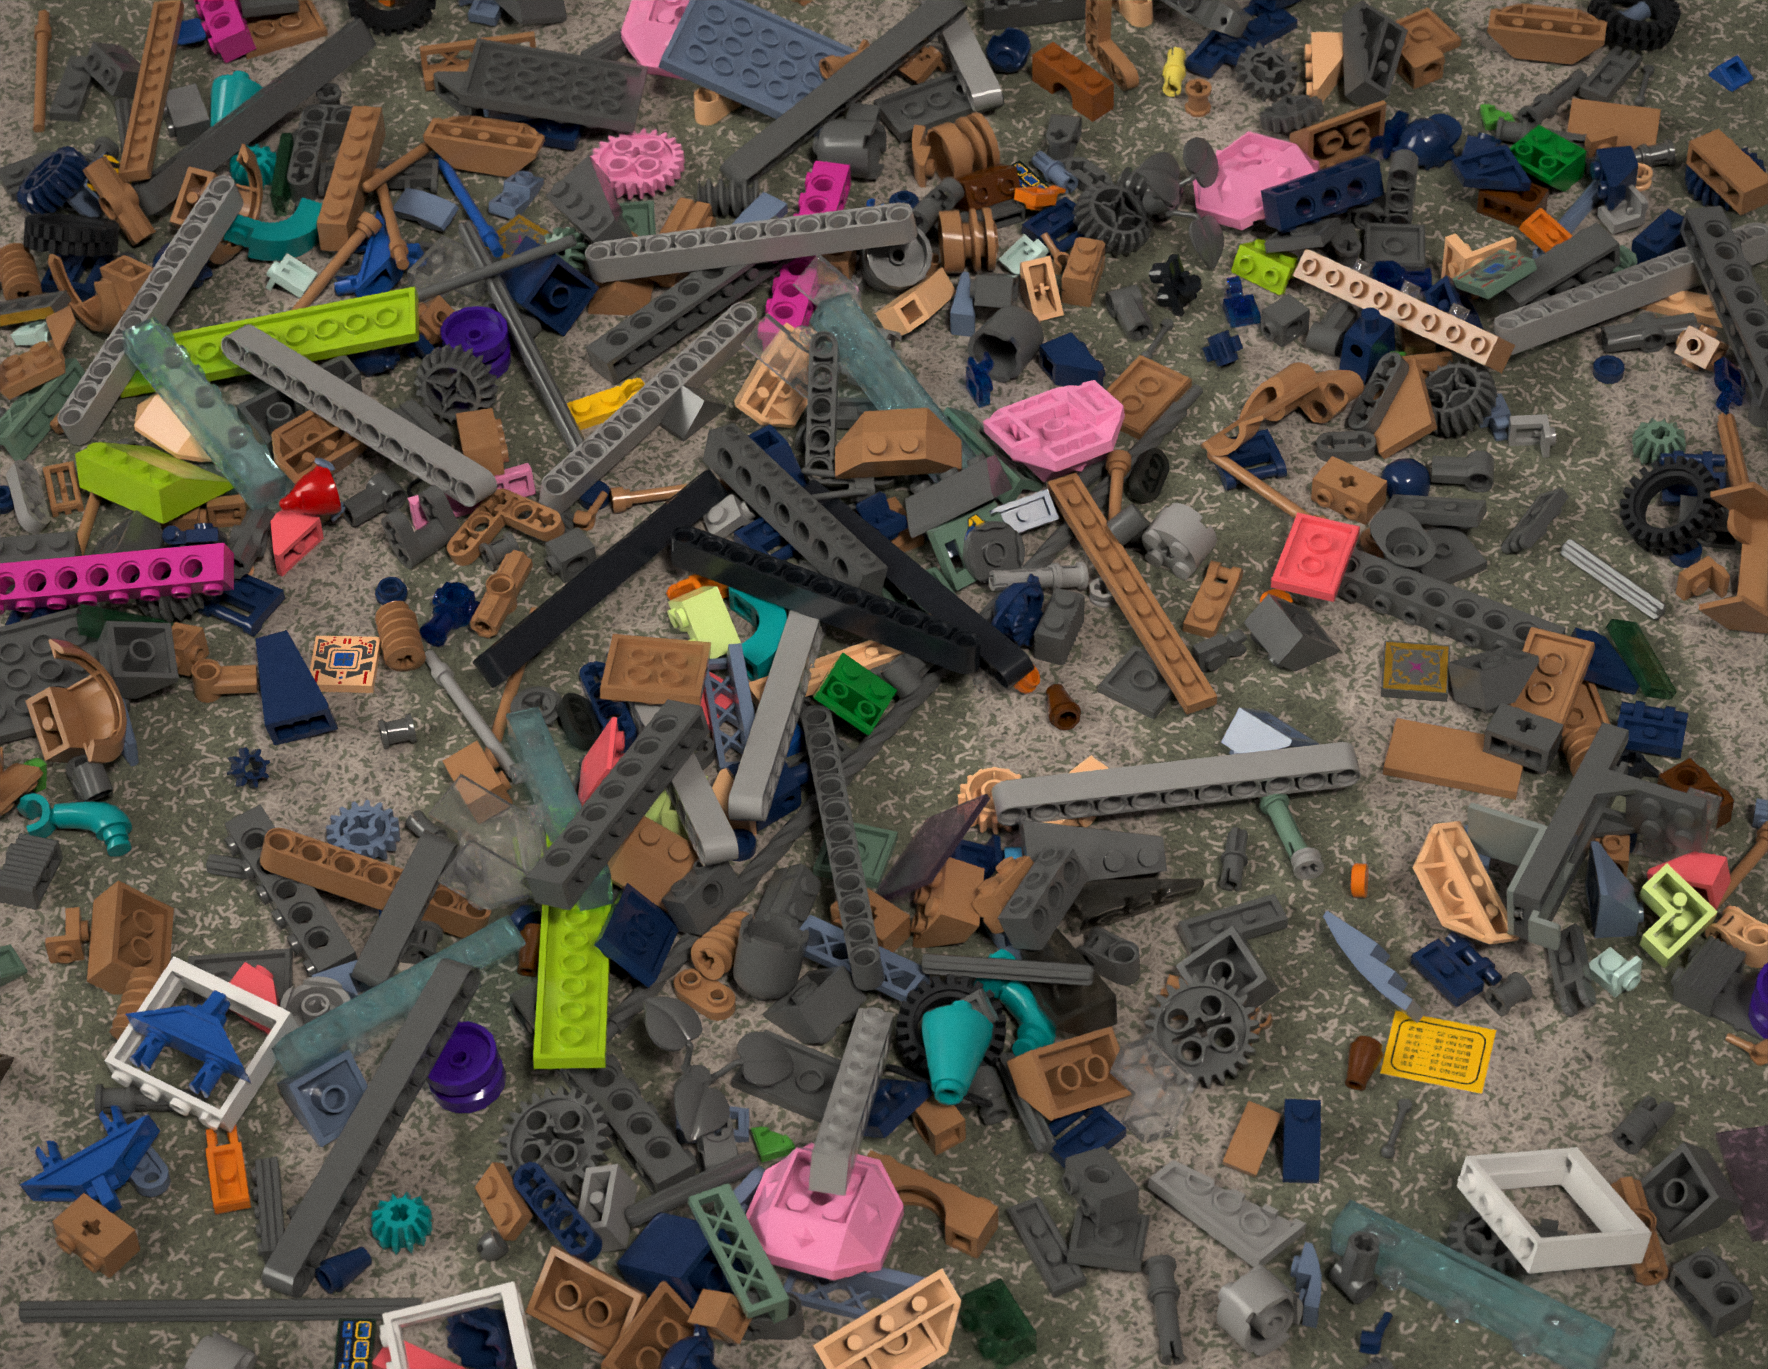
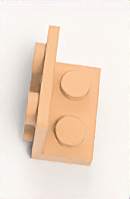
(1459, 256)

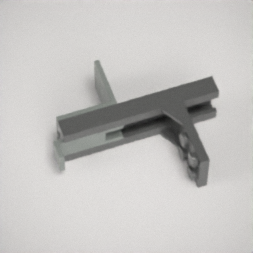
(1553, 853)

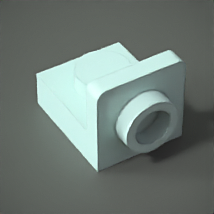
(1022, 251)
(291, 275)
(32, 333)
(1615, 972)

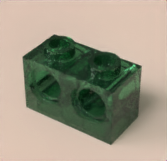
(1003, 1322)

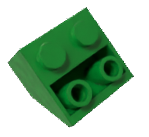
(1550, 158)
(855, 693)

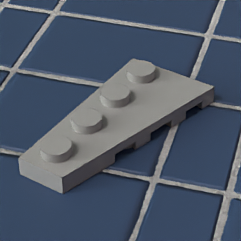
(1243, 1227)

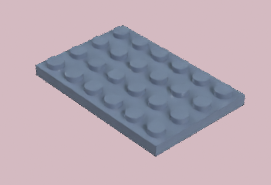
(748, 54)

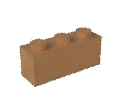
(1728, 171)
(483, 439)

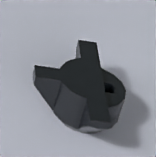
(1641, 766)

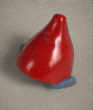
(315, 493)

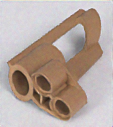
(1318, 395)

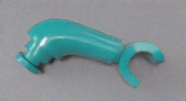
(102, 818)
(1034, 1028)

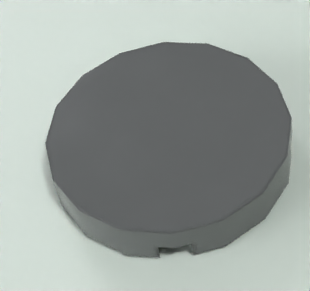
(992, 547)

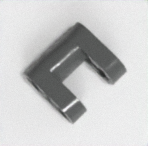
(927, 209)
(416, 546)

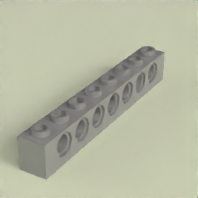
(851, 1102)

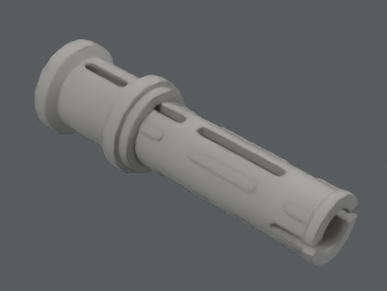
(1052, 577)

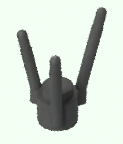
(858, 490)

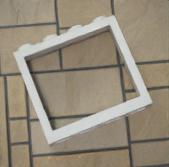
(163, 994)
(1623, 1233)
(506, 1293)

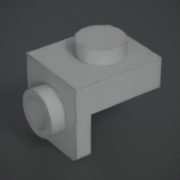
(1627, 214)
(1531, 430)
(728, 516)

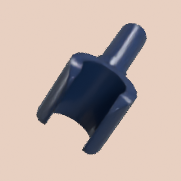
(1371, 1340)

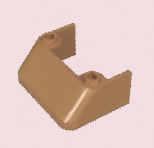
(1749, 526)

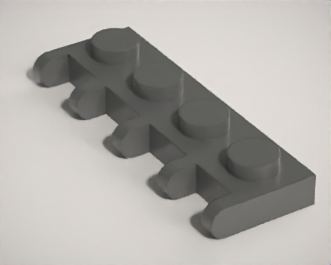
(421, 173)

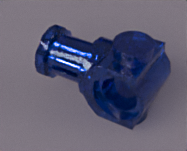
(1394, 275)
(452, 610)

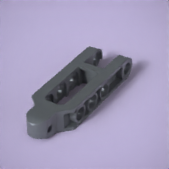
(1214, 14)

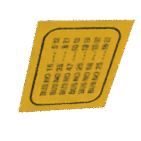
(1438, 1052)

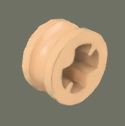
(1646, 175)

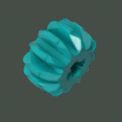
(266, 162)
(401, 1223)

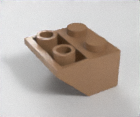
(945, 906)

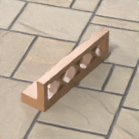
(455, 47)

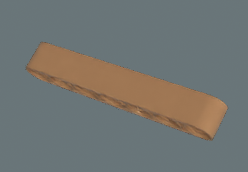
(360, 879)

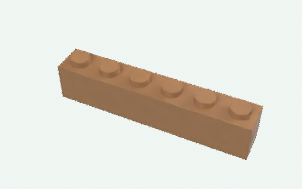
(353, 167)

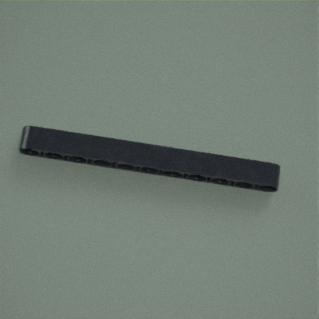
(598, 579)
(923, 592)
(826, 599)

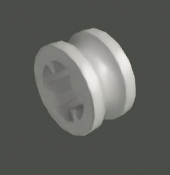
(1098, 599)
(1307, 863)

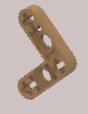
(1104, 49)
(506, 508)

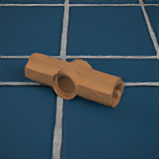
(119, 200)
(501, 594)
(1653, 1265)

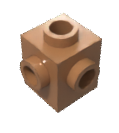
(432, 317)
(1700, 347)
(189, 646)

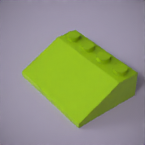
(146, 479)

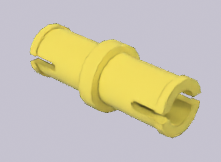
(1174, 71)

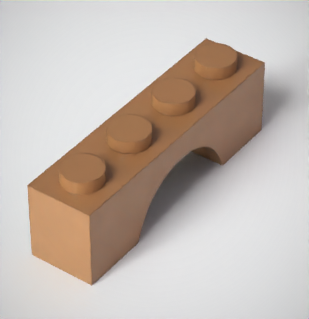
(966, 1218)

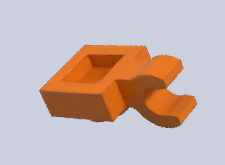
(1037, 197)

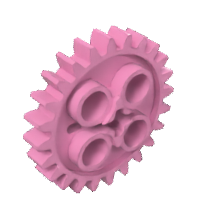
(640, 162)

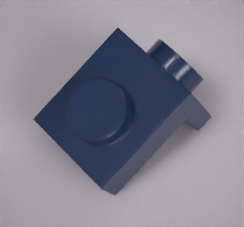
(879, 515)
(981, 855)

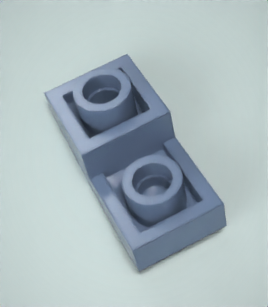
(517, 194)
(426, 208)
(1308, 1283)

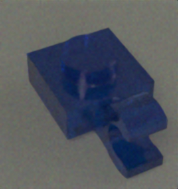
(1392, 133)
(1240, 308)
(978, 381)
(1730, 382)

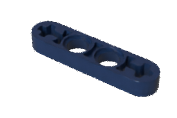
(606, 707)
(557, 1212)

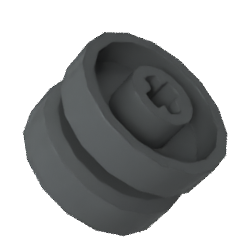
(895, 276)

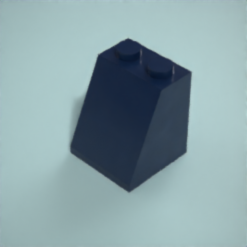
(549, 288)
(677, 1253)

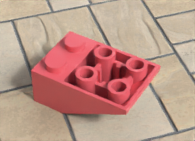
(601, 759)

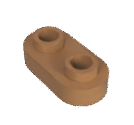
(702, 993)

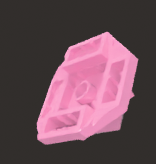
(649, 30)
(1243, 171)
(1058, 429)
(825, 1231)

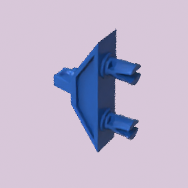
(378, 268)
(193, 1032)
(96, 1168)

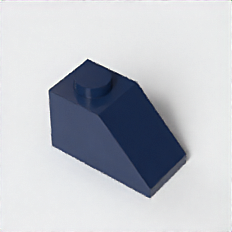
(1301, 1140)

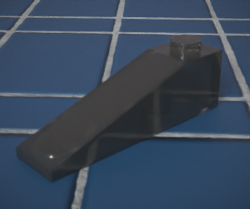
(1115, 900)
(1067, 1006)

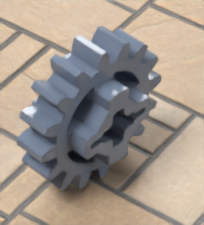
(364, 830)

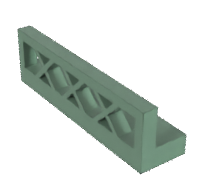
(31, 414)
(974, 435)
(746, 1247)

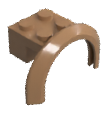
(196, 182)
(114, 293)
(80, 718)

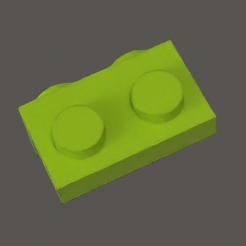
(1264, 269)

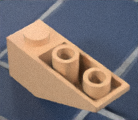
(1325, 63)
(917, 303)

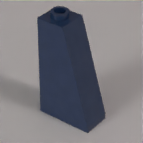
(289, 693)

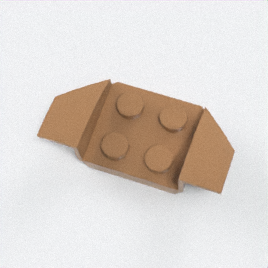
(42, 361)

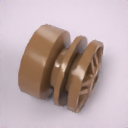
(963, 146)
(967, 240)

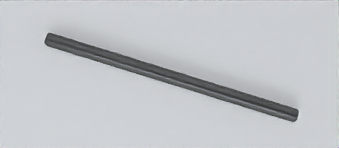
(522, 338)
(210, 1309)

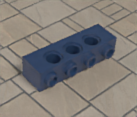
(1280, 200)

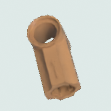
(213, 680)

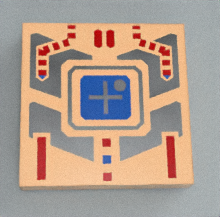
(345, 663)

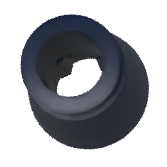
(341, 1270)

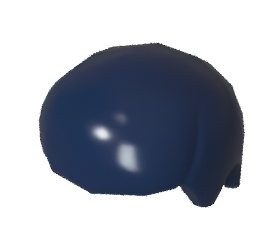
(1008, 51)
(1406, 478)

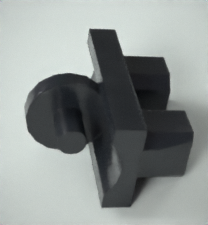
(1178, 284)

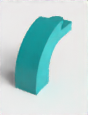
(275, 239)
(769, 622)

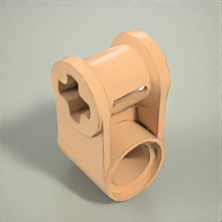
(1136, 12)
(711, 106)
(1742, 933)

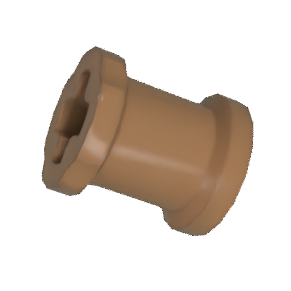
(1198, 93)

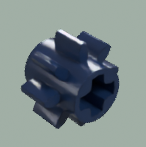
(1222, 348)
(257, 771)

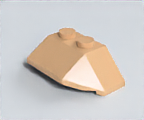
(770, 398)
(163, 428)
(1460, 885)
(898, 1333)

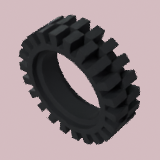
(392, 19)
(1638, 32)
(71, 234)
(1653, 482)
(929, 997)

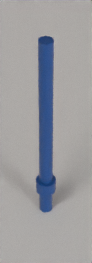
(486, 232)

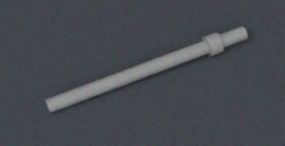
(445, 677)

